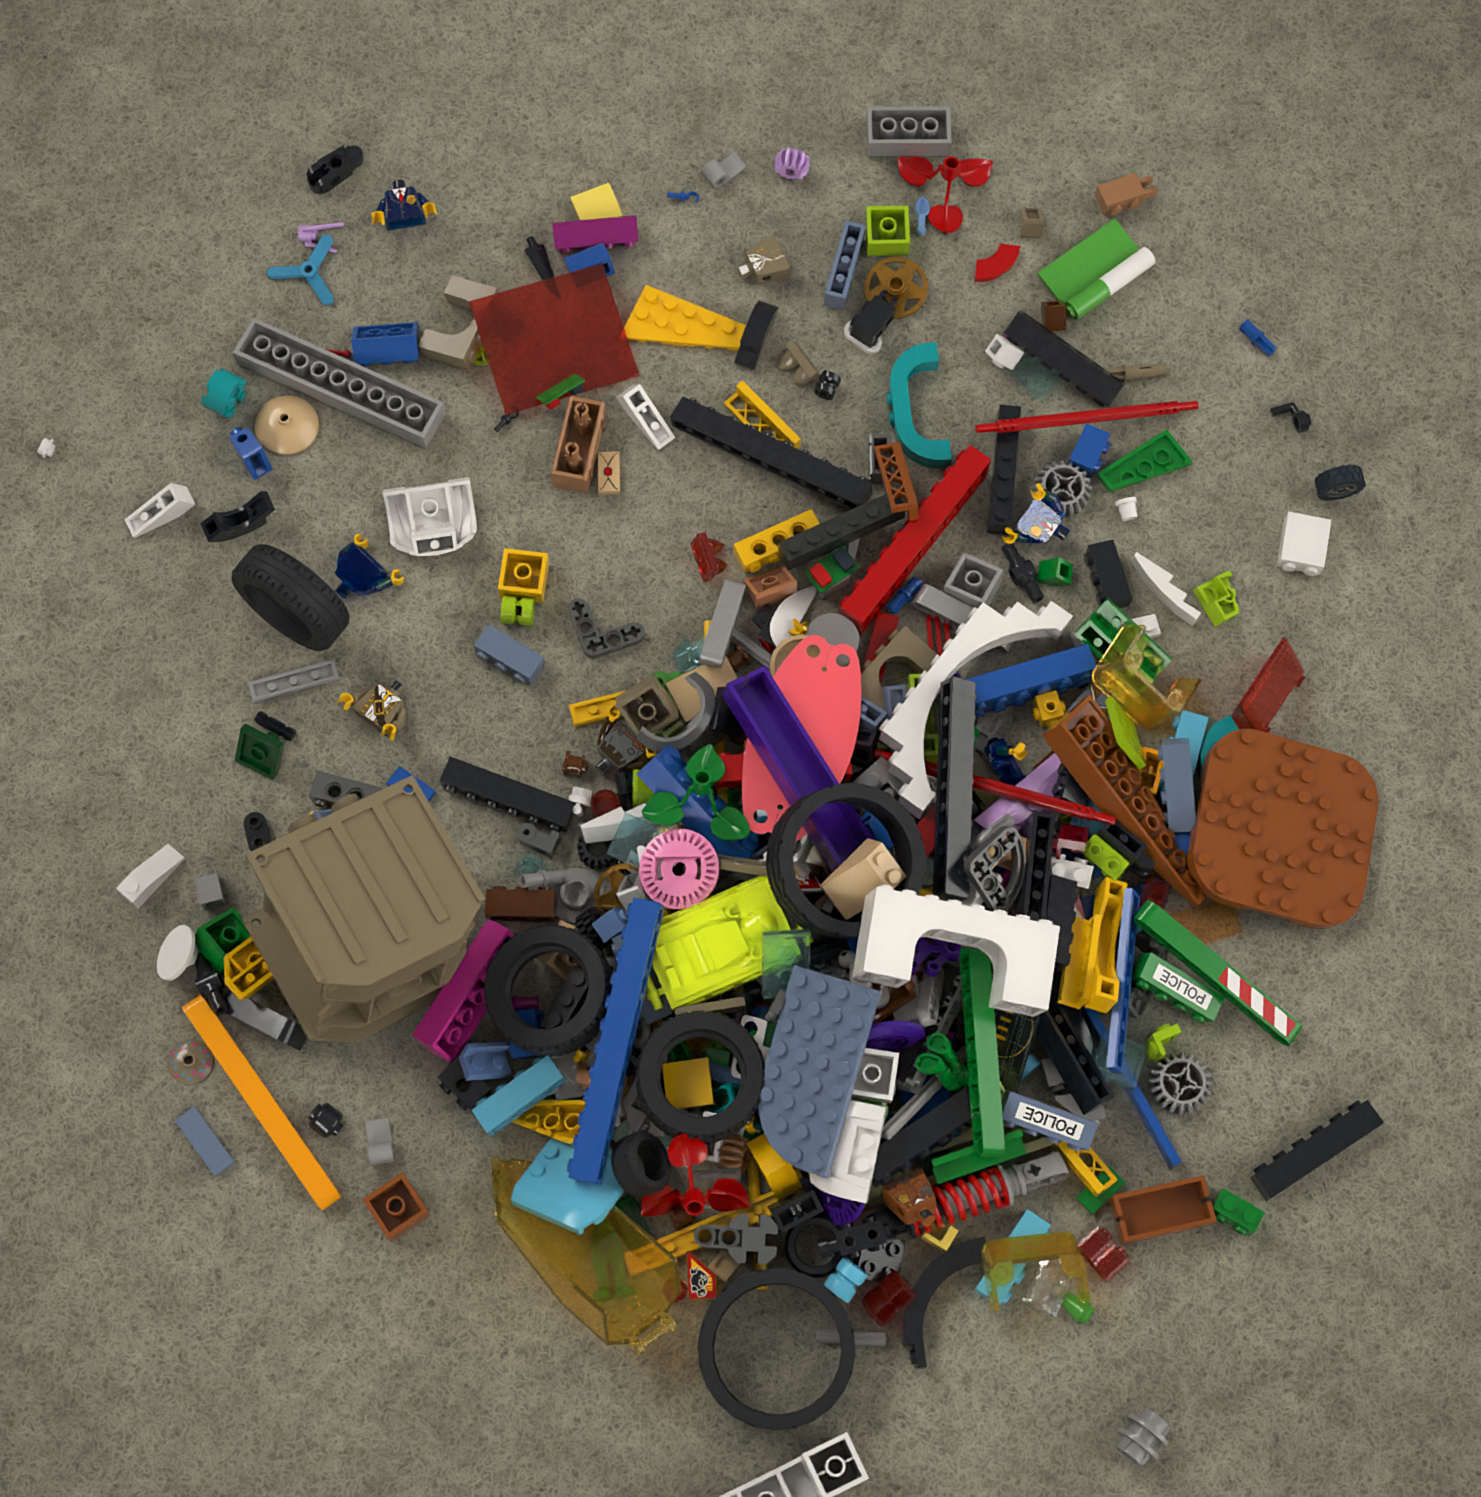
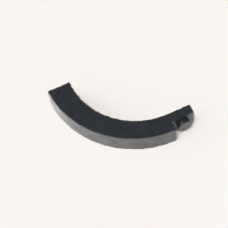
(946, 1264)

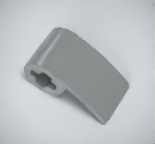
(724, 171)
(380, 1142)

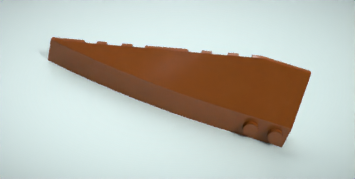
(1102, 769)

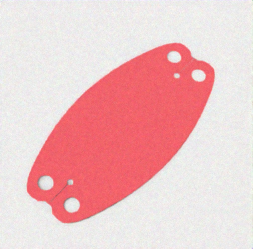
(829, 712)

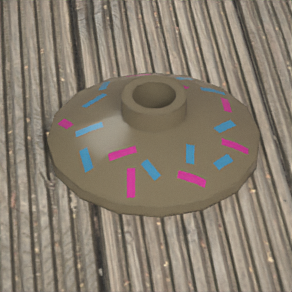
(197, 1070)

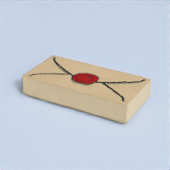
(608, 473)

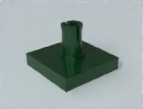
(259, 751)

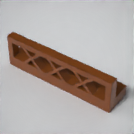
(900, 476)

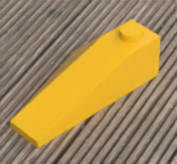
(554, 1118)

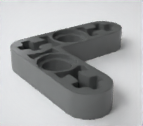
(595, 638)

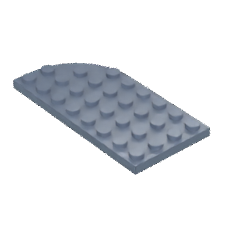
(814, 1066)

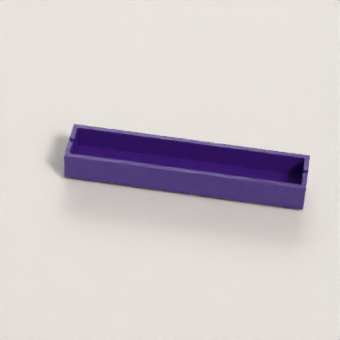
(794, 762)

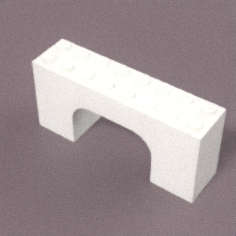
(1018, 947)
(816, 1473)

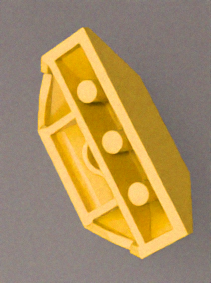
(246, 970)

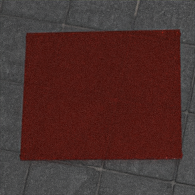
(551, 332)

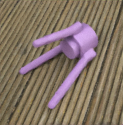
(309, 233)

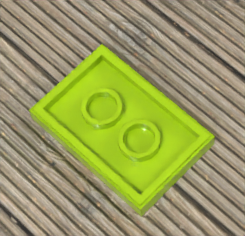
(1125, 732)

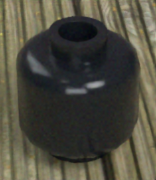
(325, 1120)

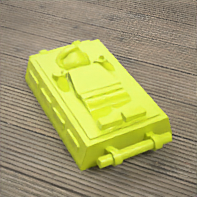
(714, 944)

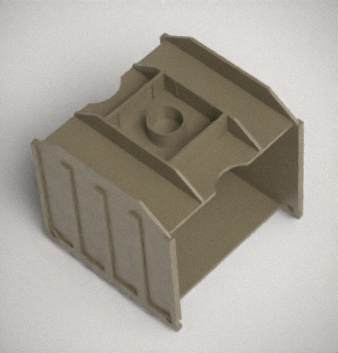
(363, 912)

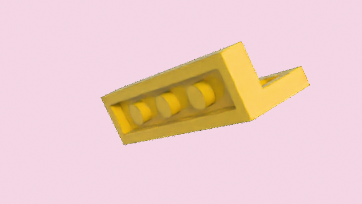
(763, 411)
(1078, 975)
(1083, 1172)

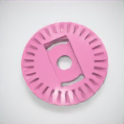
(676, 847)

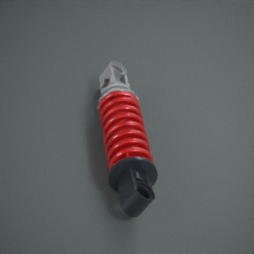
(981, 1191)

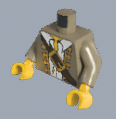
(379, 707)

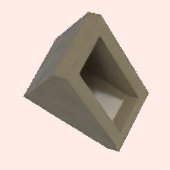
(1031, 222)

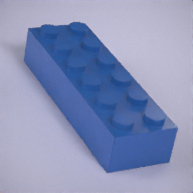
(1032, 678)
(668, 774)

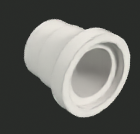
(1127, 508)

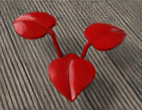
(973, 171)
(724, 1197)

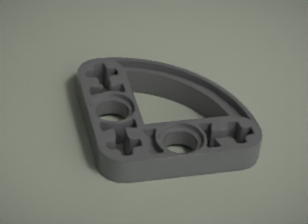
(985, 864)

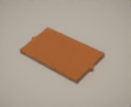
(1210, 921)

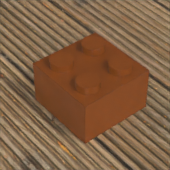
(396, 1207)

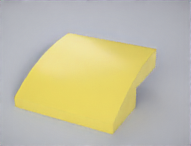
(596, 203)

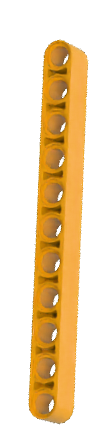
(261, 1102)

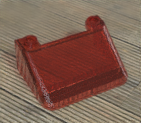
(1269, 689)

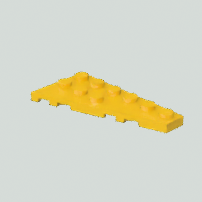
(681, 323)

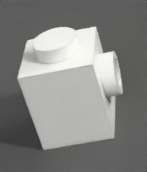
(1004, 352)

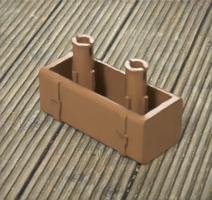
(578, 444)

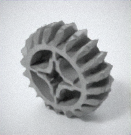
(1075, 477)
(1189, 1084)

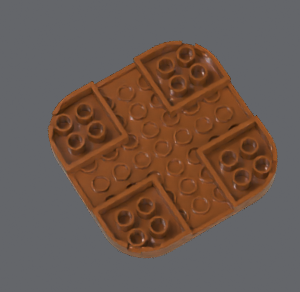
(1283, 829)

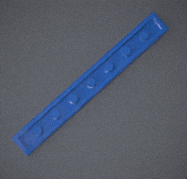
(1124, 973)
(1138, 1100)

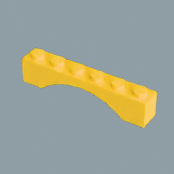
(1105, 984)

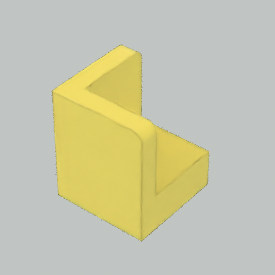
(940, 1238)

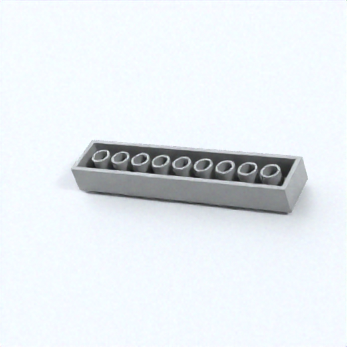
(339, 383)

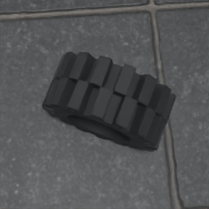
(590, 859)
(584, 924)

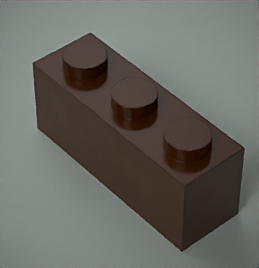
(521, 904)

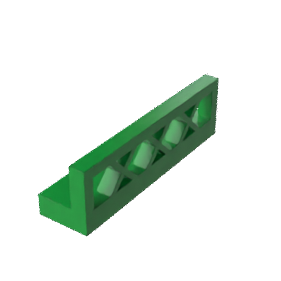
(966, 1162)

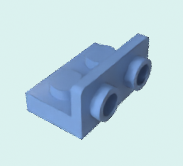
(485, 1061)

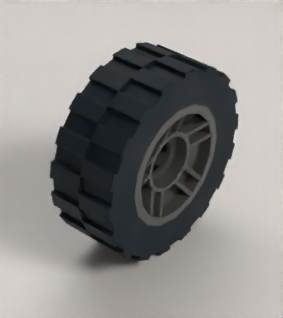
(1340, 482)

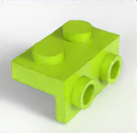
(1105, 857)
(1163, 1035)

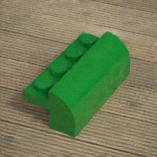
(1102, 628)

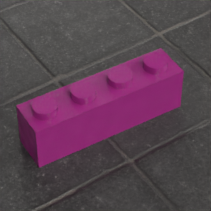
(594, 232)

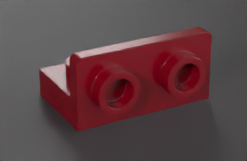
(1070, 837)

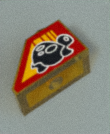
(701, 1281)

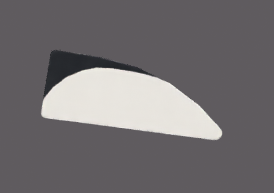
(780, 620)

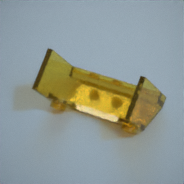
(1119, 677)
(1002, 1253)

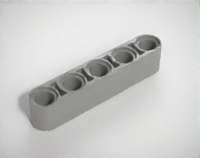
(939, 604)
(723, 623)

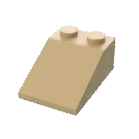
(860, 874)

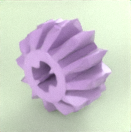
(791, 163)

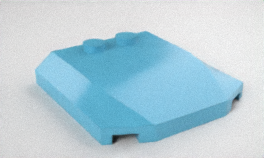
(561, 1200)

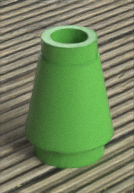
(1080, 1312)

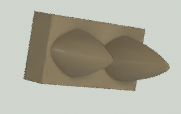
(794, 357)

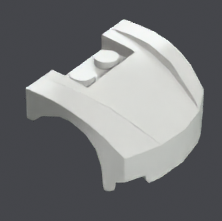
(431, 517)
(855, 1153)

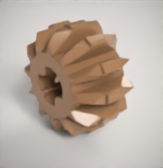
(735, 1153)

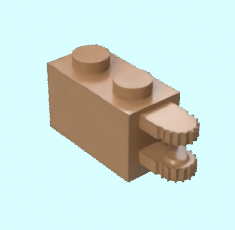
(1123, 193)

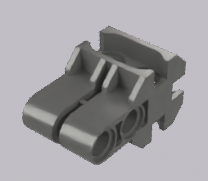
(746, 1238)

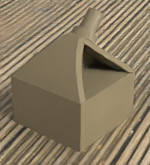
(647, 705)

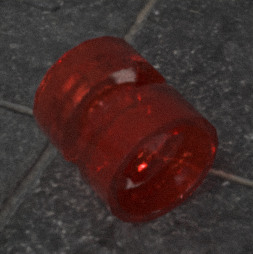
(604, 802)

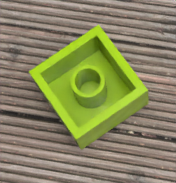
(887, 230)

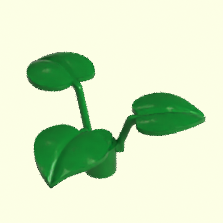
(703, 768)

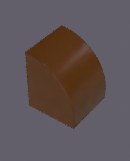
(1054, 315)

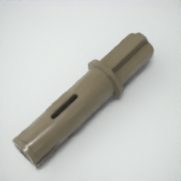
(1140, 371)

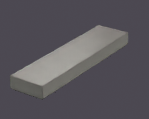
(293, 681)

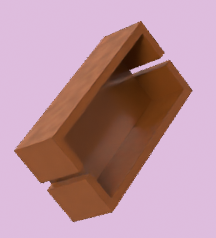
(1162, 1210)

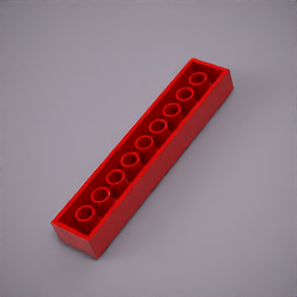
(915, 539)

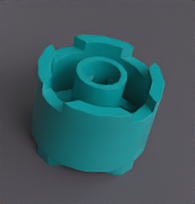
(224, 393)

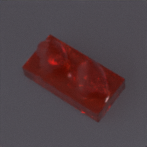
(704, 551)
(1155, 891)

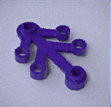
(946, 950)

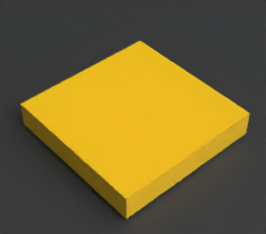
(688, 1083)

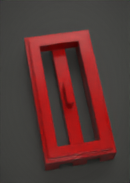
(938, 633)

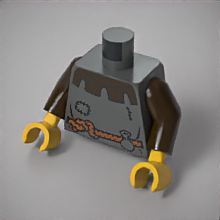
(620, 747)

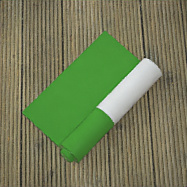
(1095, 269)

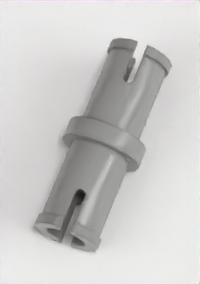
(542, 878)

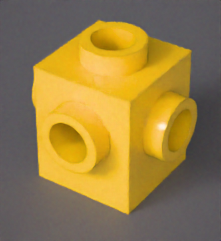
(1048, 709)

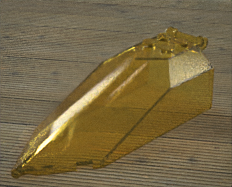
(607, 1277)

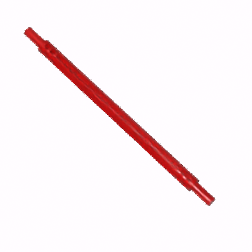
(1084, 417)
(1023, 795)

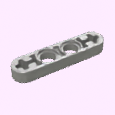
(930, 998)

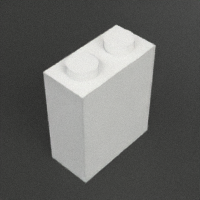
(1304, 543)

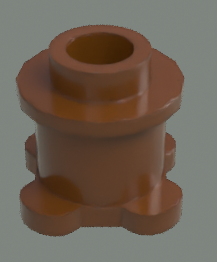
(738, 658)
(574, 764)
(680, 1217)

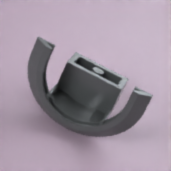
(697, 732)

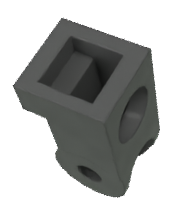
(537, 840)

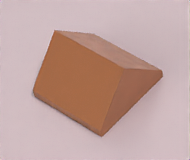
(771, 586)

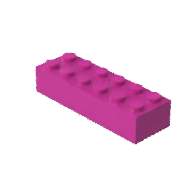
(461, 1001)

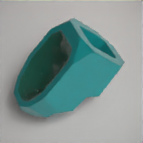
(723, 1097)

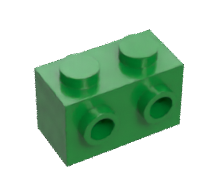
(1236, 1212)

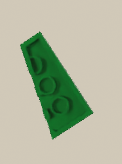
(1148, 461)

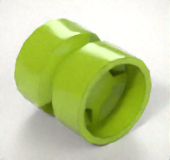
(509, 610)

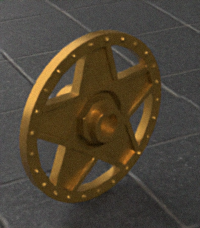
(898, 284)
(610, 899)

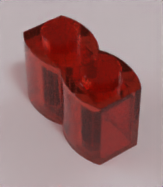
(1103, 1254)
(888, 1298)

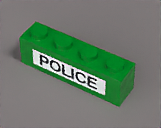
(1177, 988)

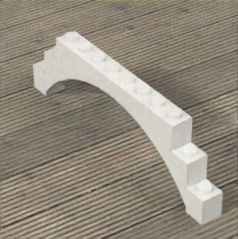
(981, 633)

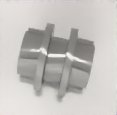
(1142, 1437)

